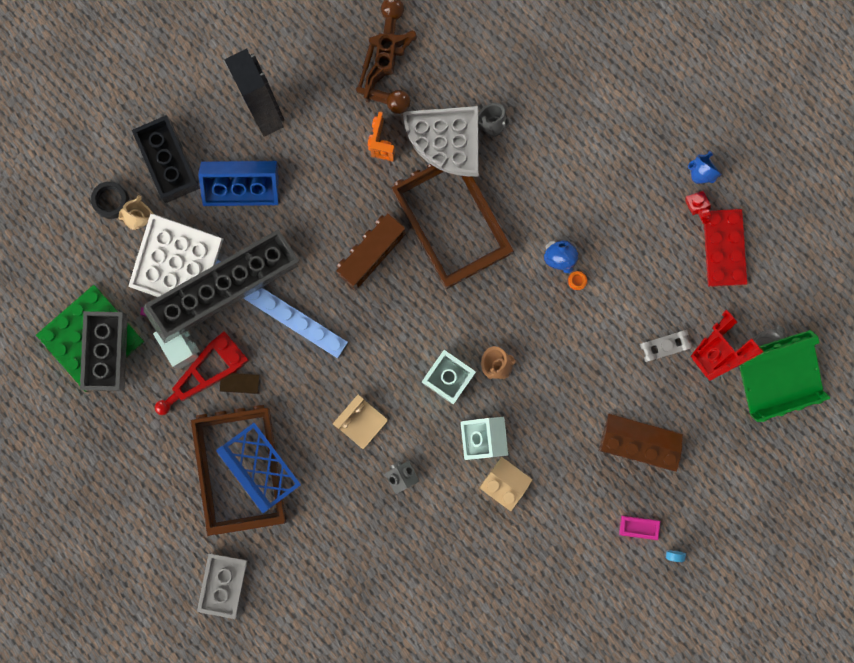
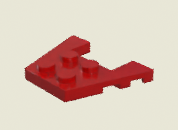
(716, 355)

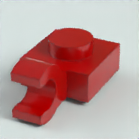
(699, 205)

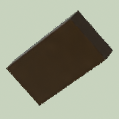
(240, 383)

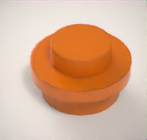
(577, 280)

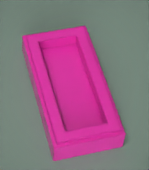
(639, 527)

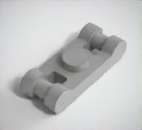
(666, 346)

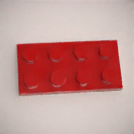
(725, 248)

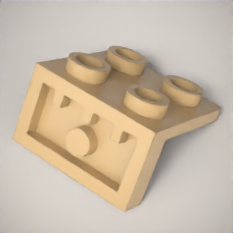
(360, 421)

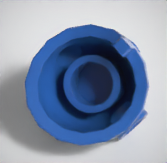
(703, 169)
(561, 257)

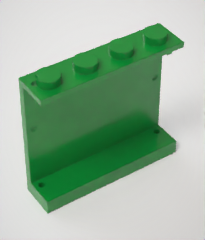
(783, 377)

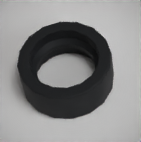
(98, 190)

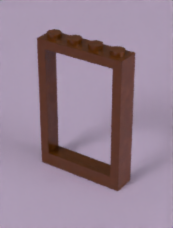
(505, 250)
(241, 524)

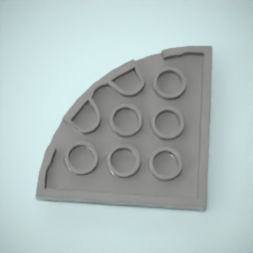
(446, 138)

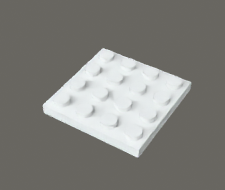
(172, 255)

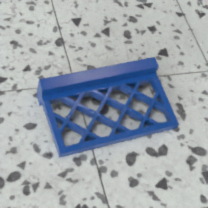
(245, 479)

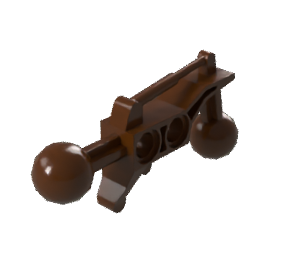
(398, 100)

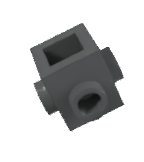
(401, 476)

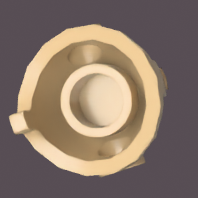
(135, 213)

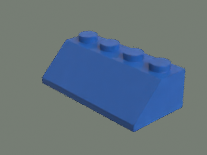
(239, 183)

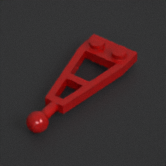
(228, 352)

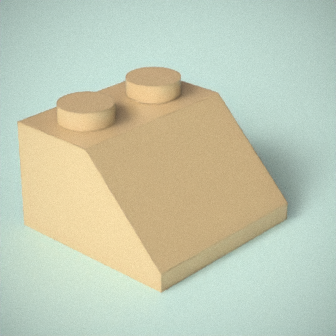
(505, 483)

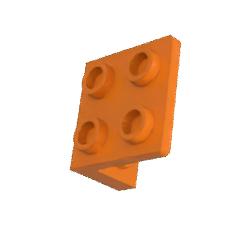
(381, 149)

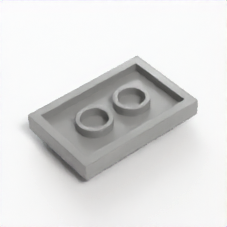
(222, 586)

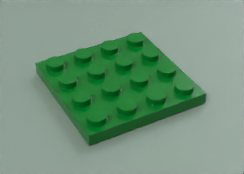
(65, 332)

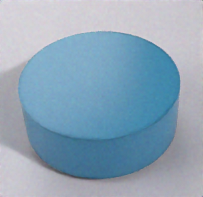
(675, 556)

